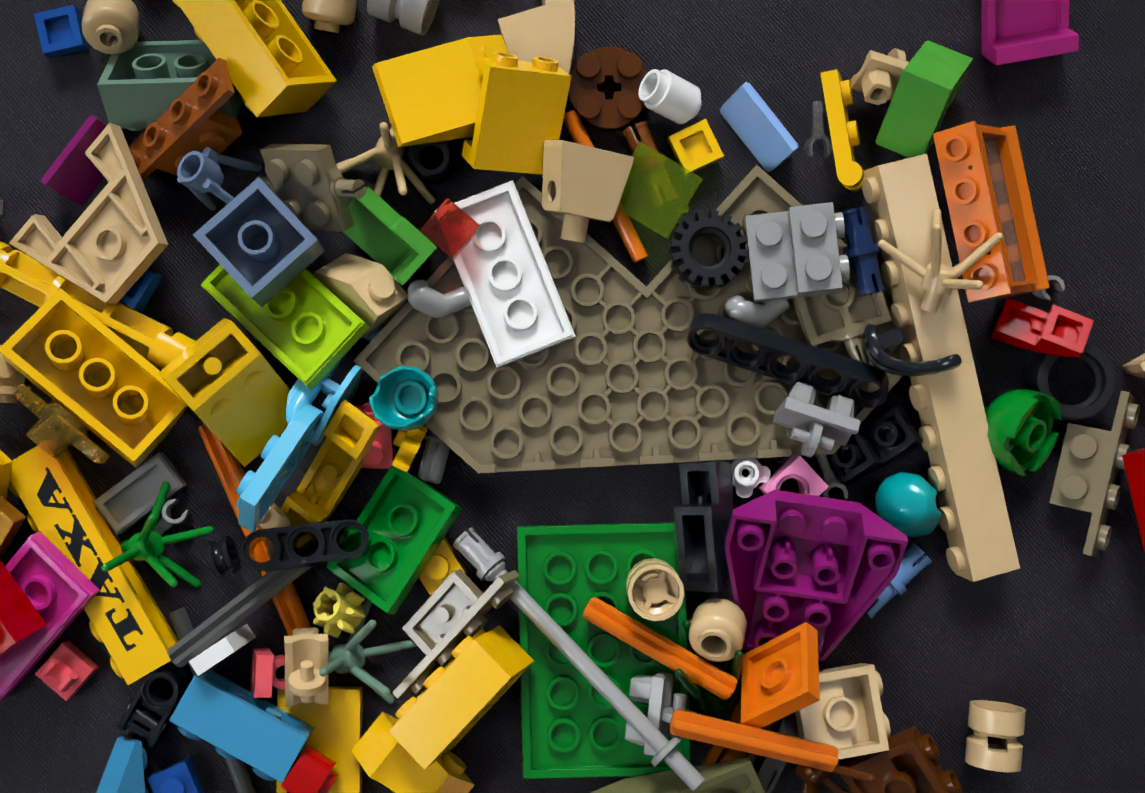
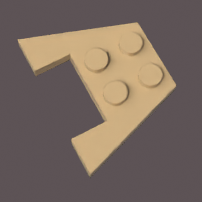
(112, 237)

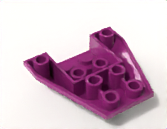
(809, 563)

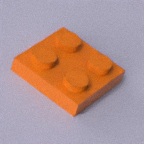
(780, 677)

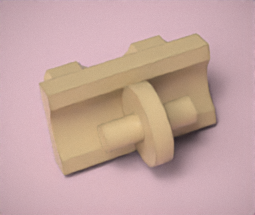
(880, 75)
(304, 657)

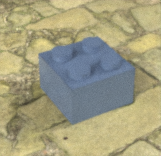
(259, 242)

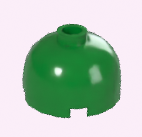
(1021, 429)

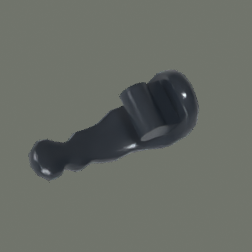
(878, 346)

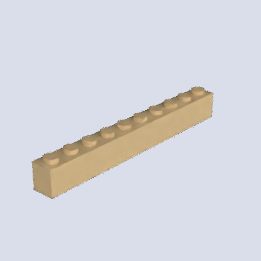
(949, 401)

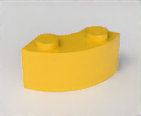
(396, 769)

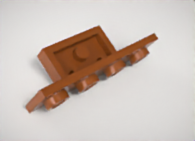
(189, 124)

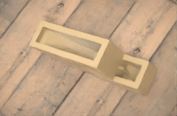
(542, 32)

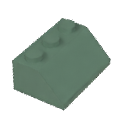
(150, 77)

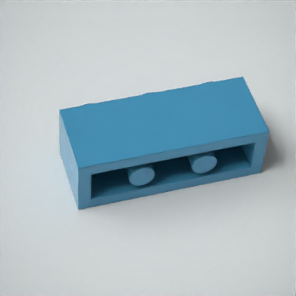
(241, 725)

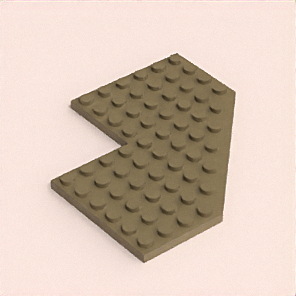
(627, 379)

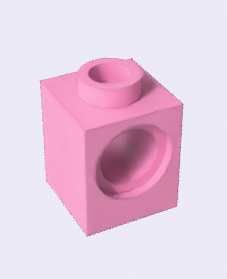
(799, 470)

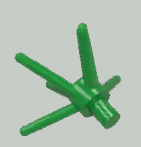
(150, 545)

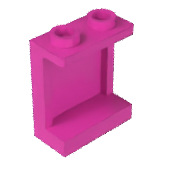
(1025, 30)

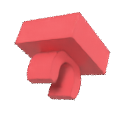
(67, 670)
(264, 672)

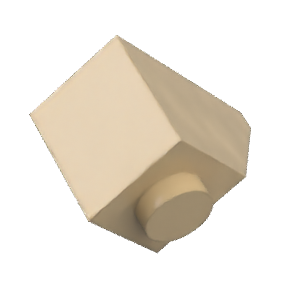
(364, 288)

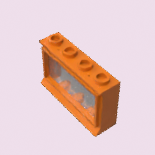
(988, 196)

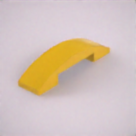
(333, 468)

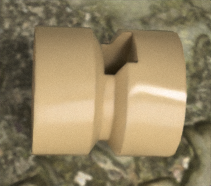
(654, 589)
(997, 721)

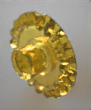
(57, 428)

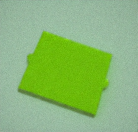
(657, 190)

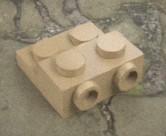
(847, 712)

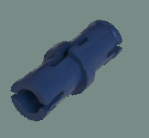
(862, 252)

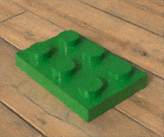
(405, 529)

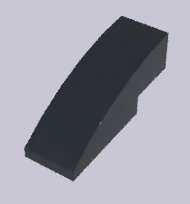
(703, 523)

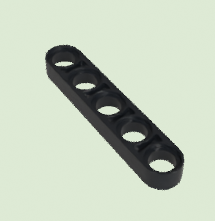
(773, 346)

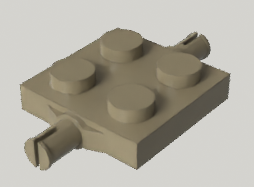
(311, 185)
(841, 316)

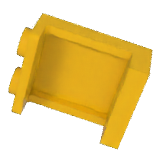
(516, 113)

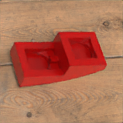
(1051, 333)

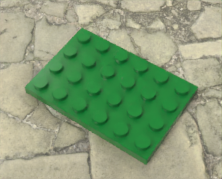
(564, 719)

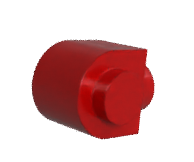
(310, 773)

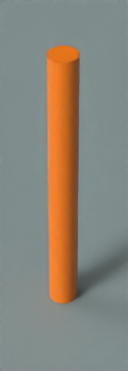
(621, 220)

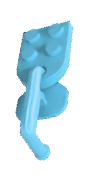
(286, 452)

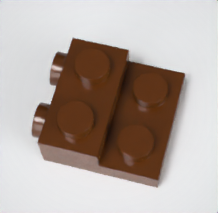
(904, 768)

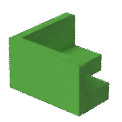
(922, 99)
(387, 236)

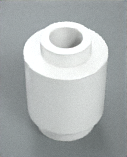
(670, 96)

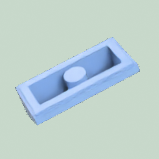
(758, 127)

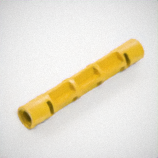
(38, 283)

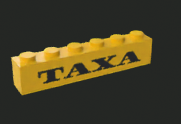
(123, 610)

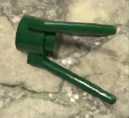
(703, 697)

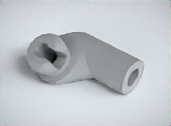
(433, 302)
(753, 313)

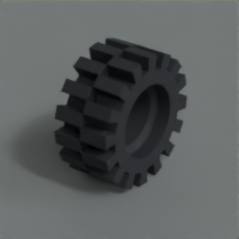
(719, 227)

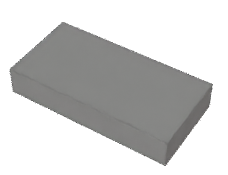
(137, 493)

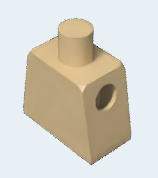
(582, 184)

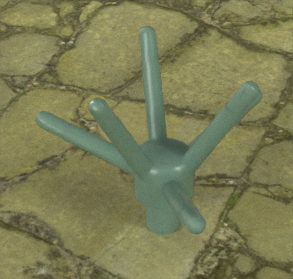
(351, 655)

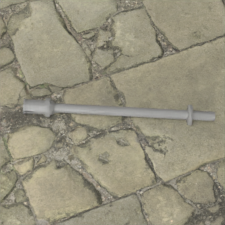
(489, 568)

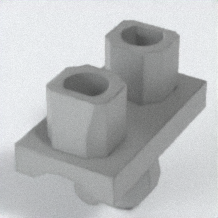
(815, 424)
(658, 693)

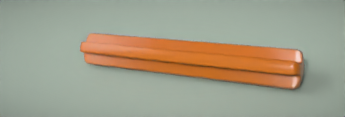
(659, 648)
(754, 740)

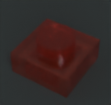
(450, 229)

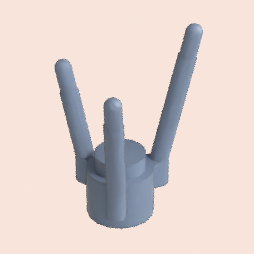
(203, 174)

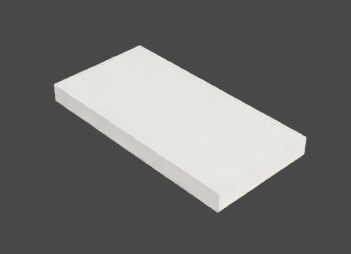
(510, 279)

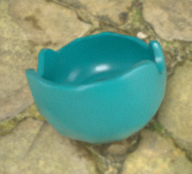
(404, 398)
(908, 504)

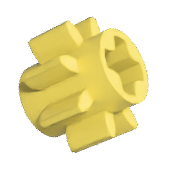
(338, 610)

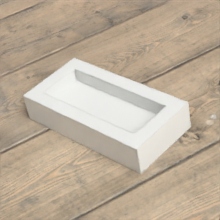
(222, 649)

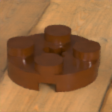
(592, 71)

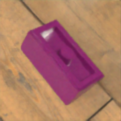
(72, 171)

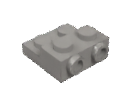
(796, 253)

